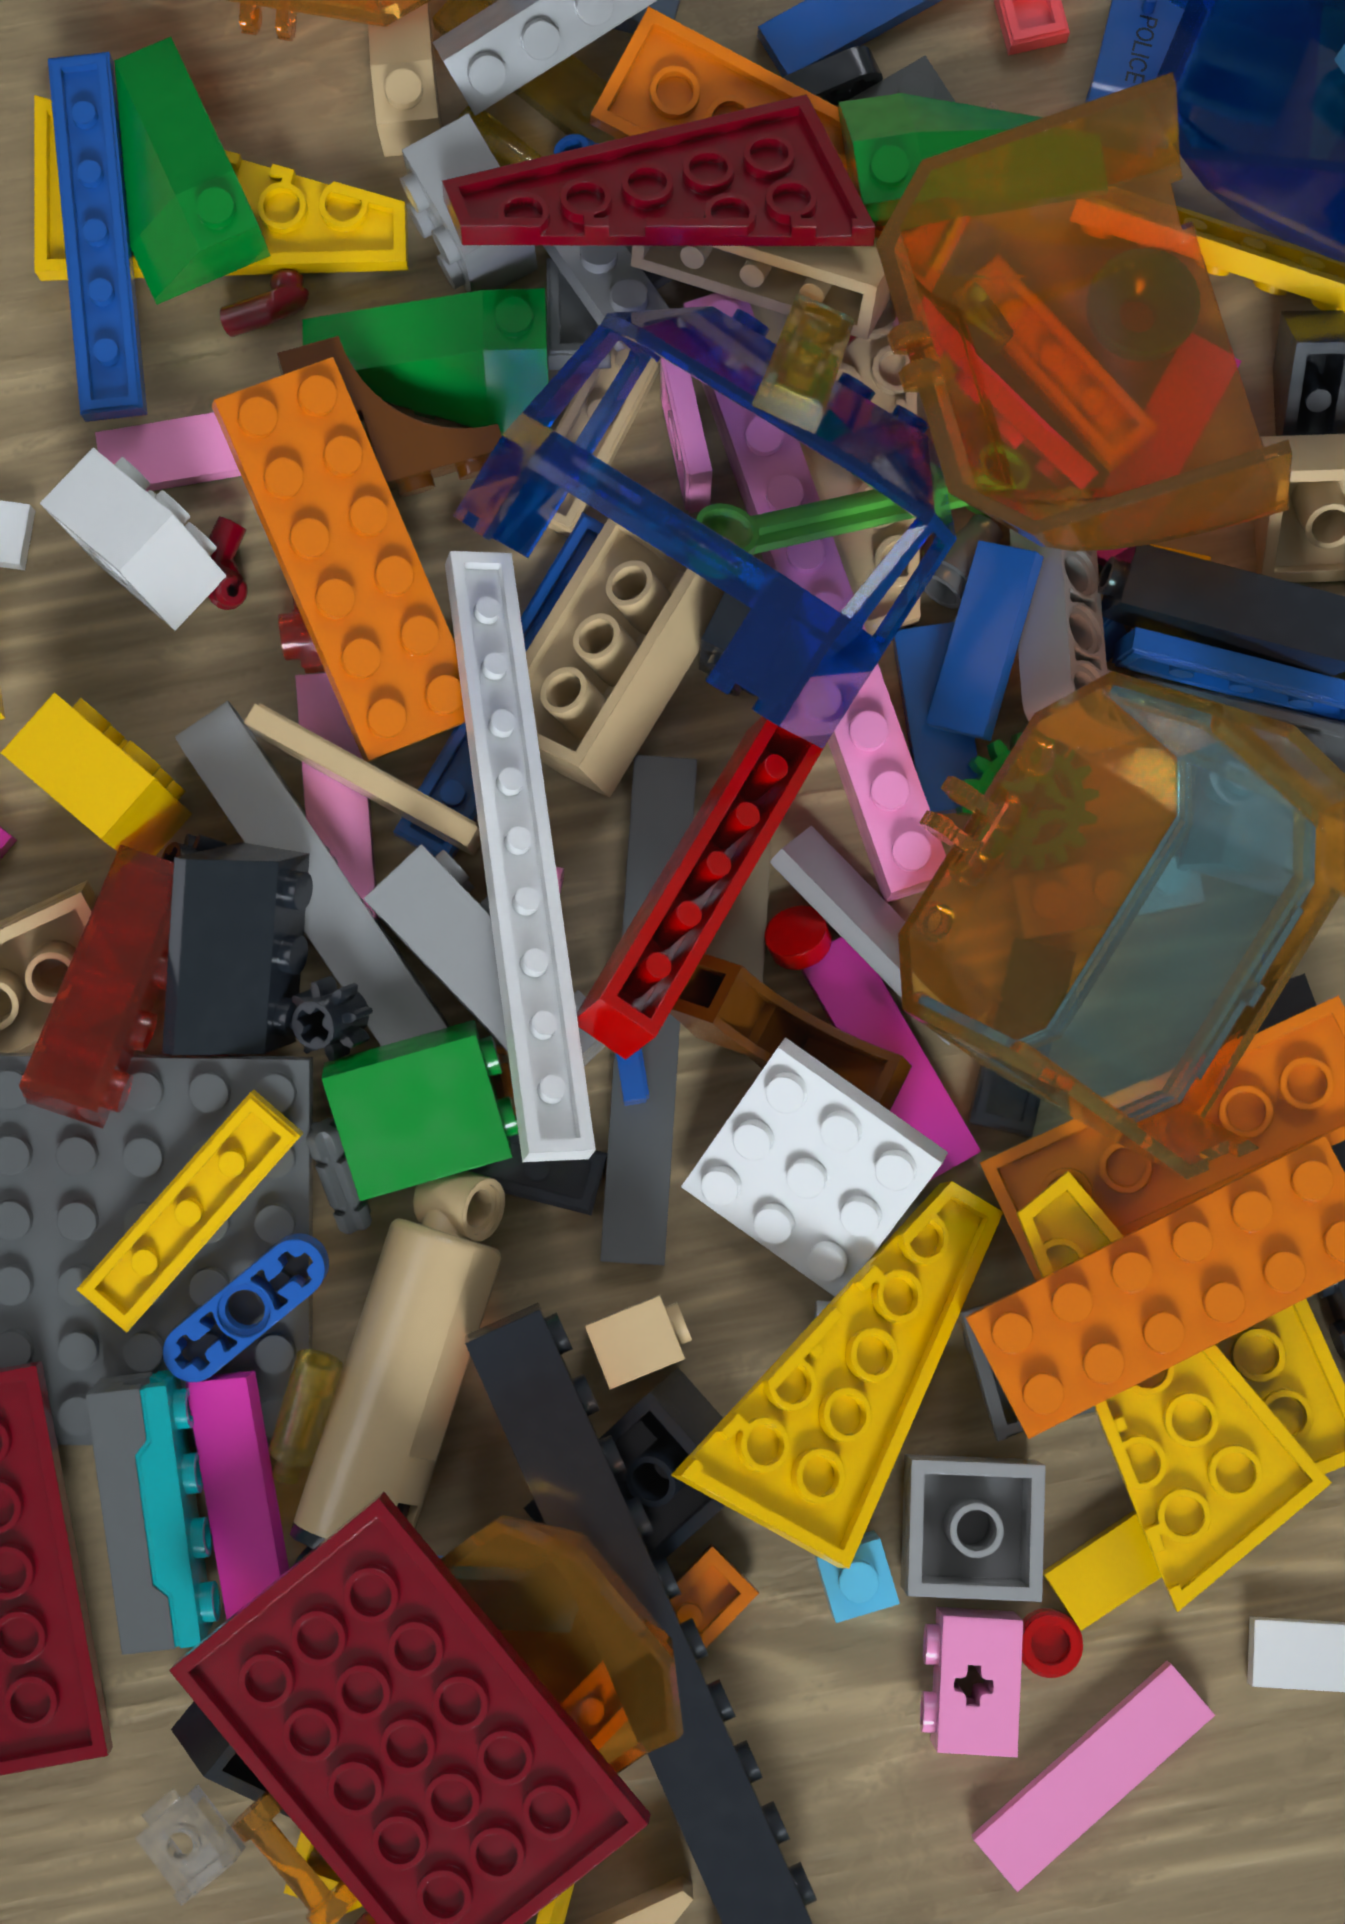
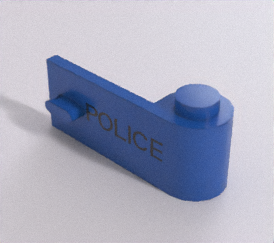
(1133, 44)

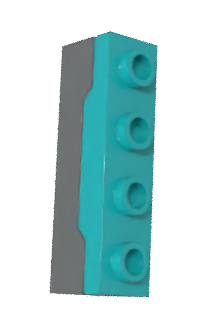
(152, 1511)

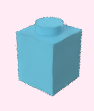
(862, 1587)

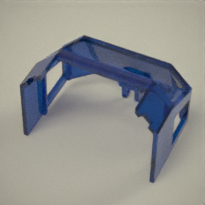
(792, 645)

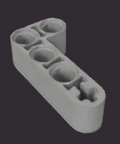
(1063, 628)

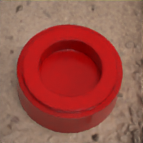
(798, 938)
(1050, 1643)

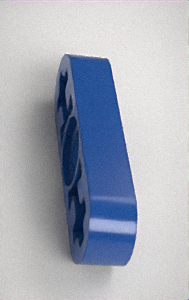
(221, 1351)

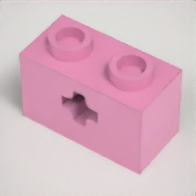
(989, 1717)

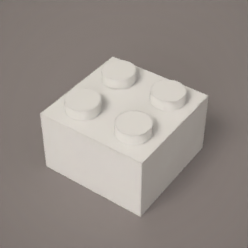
(136, 535)

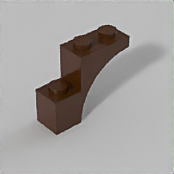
(405, 448)
(746, 1016)

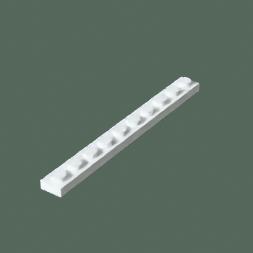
(519, 861)

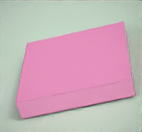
(686, 436)

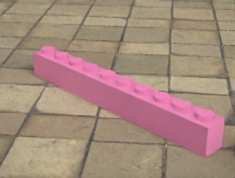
(868, 739)

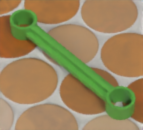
(807, 521)

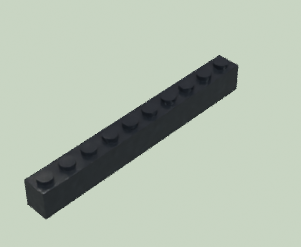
(578, 1490)

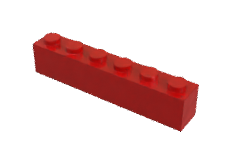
(696, 888)

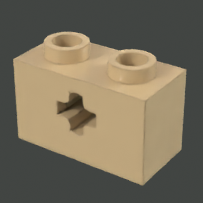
(638, 1340)

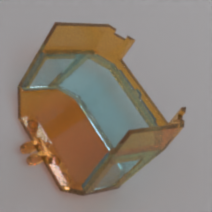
(1128, 908)

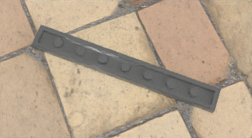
(643, 1132)

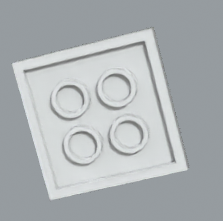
(813, 1168)

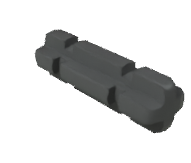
(336, 1177)

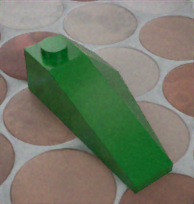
(895, 132)
(180, 188)
(449, 356)

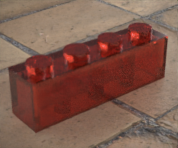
(106, 995)

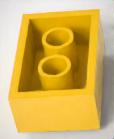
(99, 776)

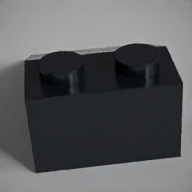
(653, 1444)

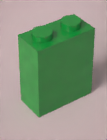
(420, 1109)

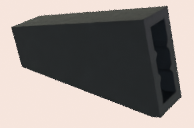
(1225, 608)

